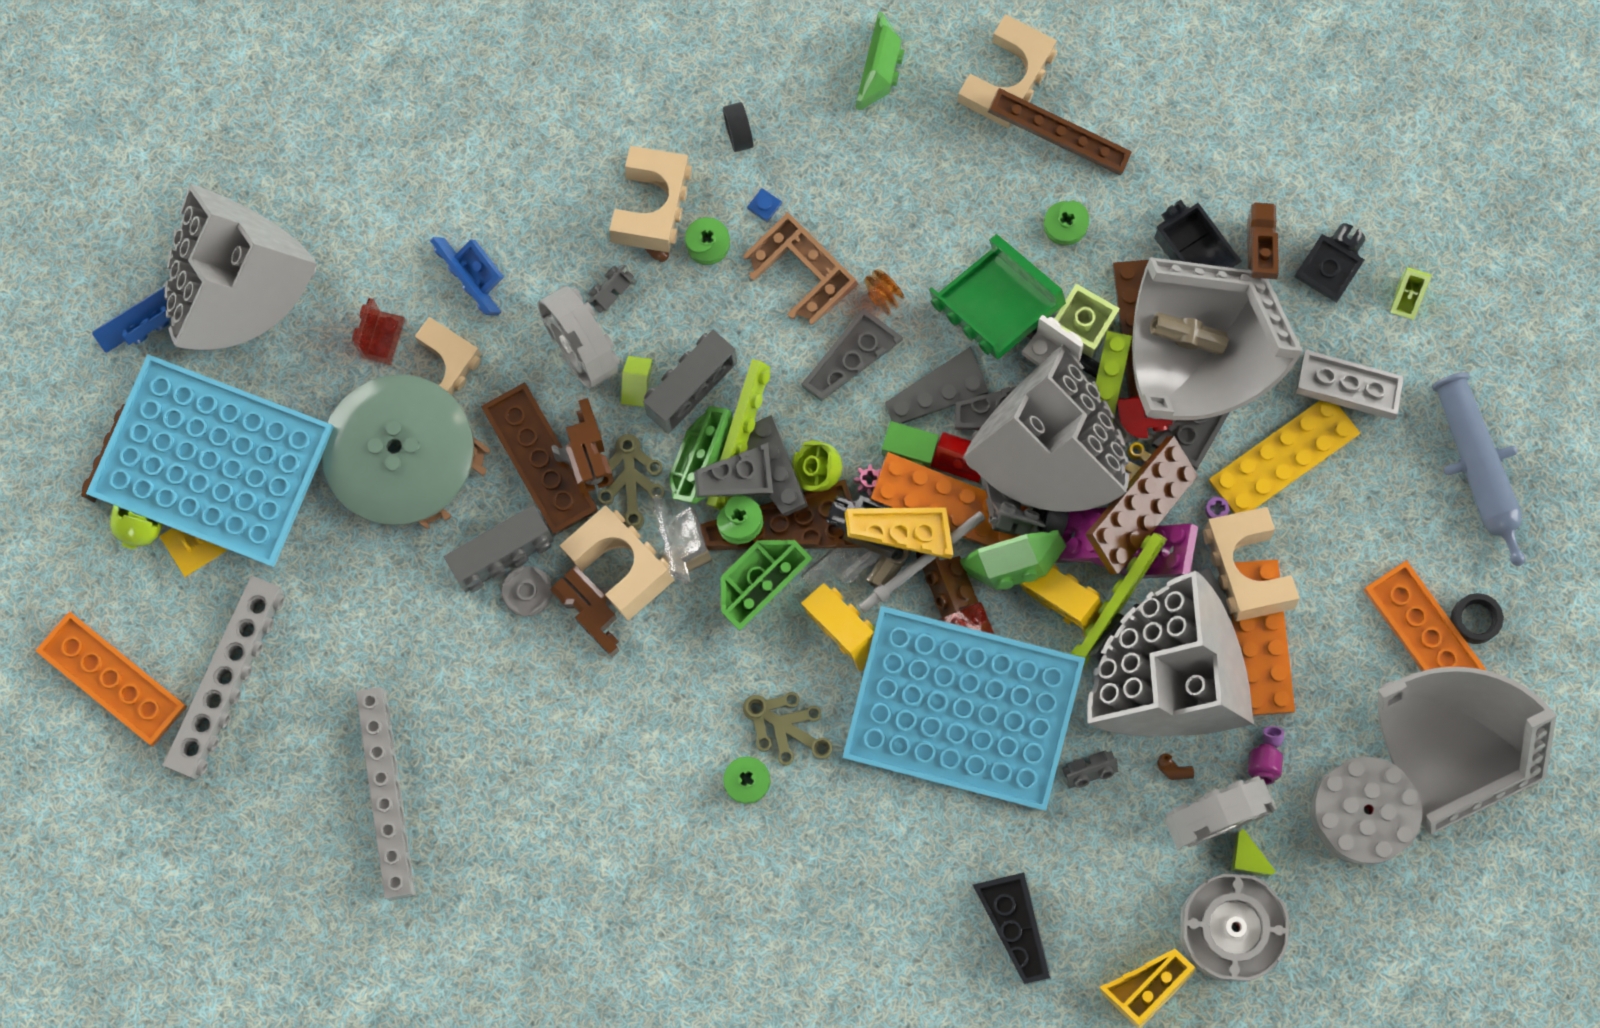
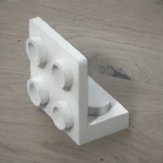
(1049, 338)

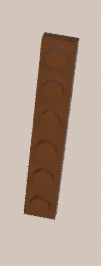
(1059, 131)

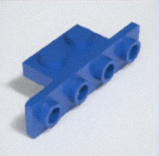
(474, 271)
(134, 322)

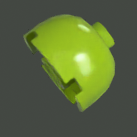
(817, 466)
(133, 528)

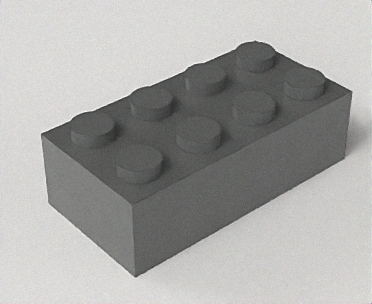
(690, 381)
(499, 549)

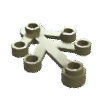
(630, 477)
(784, 724)

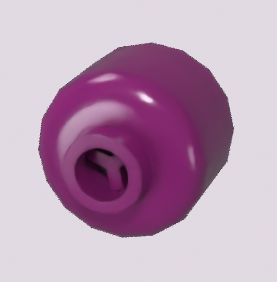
(1266, 763)

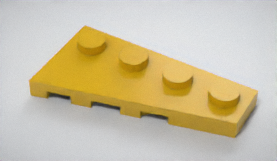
(905, 528)

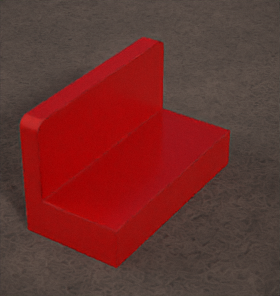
(950, 458)

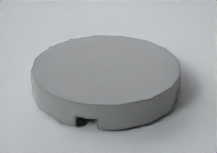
(533, 589)

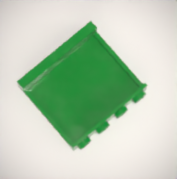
(999, 299)

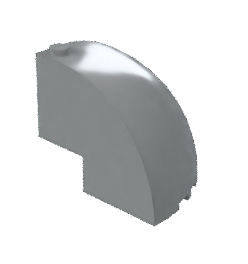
(230, 273)
(1052, 441)
(1172, 667)

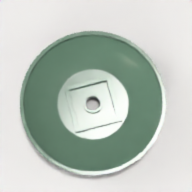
(425, 471)

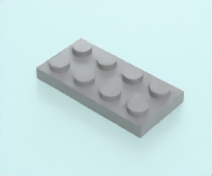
(1350, 385)

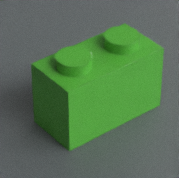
(910, 443)

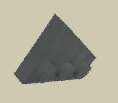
(973, 412)
(737, 476)

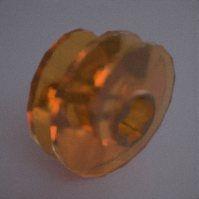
(881, 289)

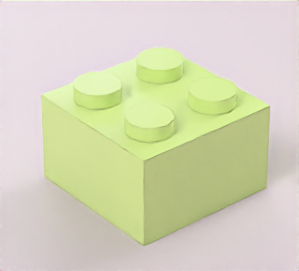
(1087, 317)

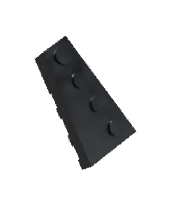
(1016, 924)

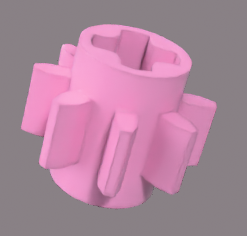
(863, 477)

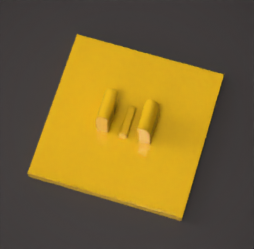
(189, 551)

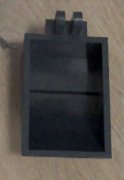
(1193, 237)

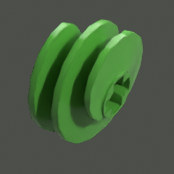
(1061, 232)
(706, 252)
(729, 519)
(749, 793)

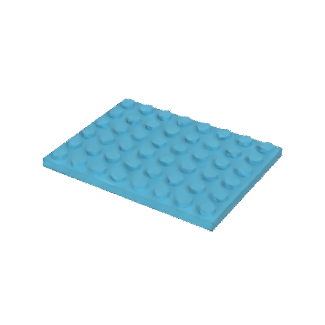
(210, 460)
(963, 707)

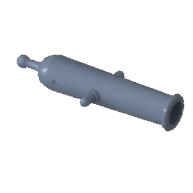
(1481, 461)

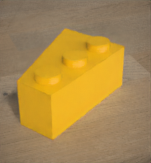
(1066, 597)
(840, 623)
(1148, 988)

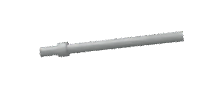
(883, 592)

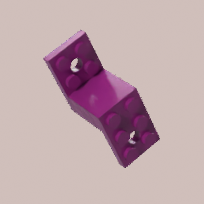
(1165, 565)

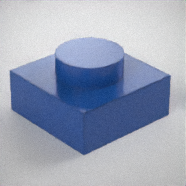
(764, 205)

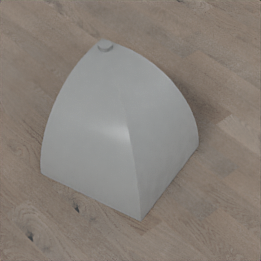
(1196, 382)
(1464, 739)

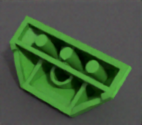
(881, 63)
(699, 448)
(1015, 559)
(759, 578)

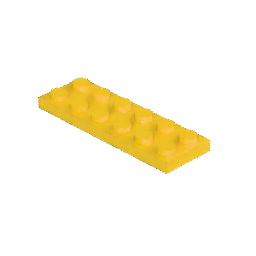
(1284, 456)

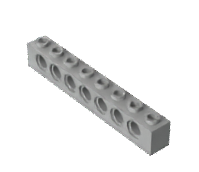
(211, 685)
(385, 794)

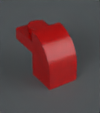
(1135, 419)

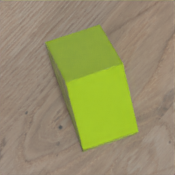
(1410, 293)
(635, 380)
(1248, 857)

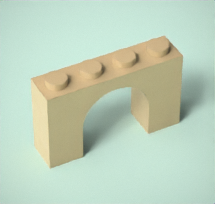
(1031, 47)
(657, 228)
(454, 350)
(607, 532)
(1246, 596)

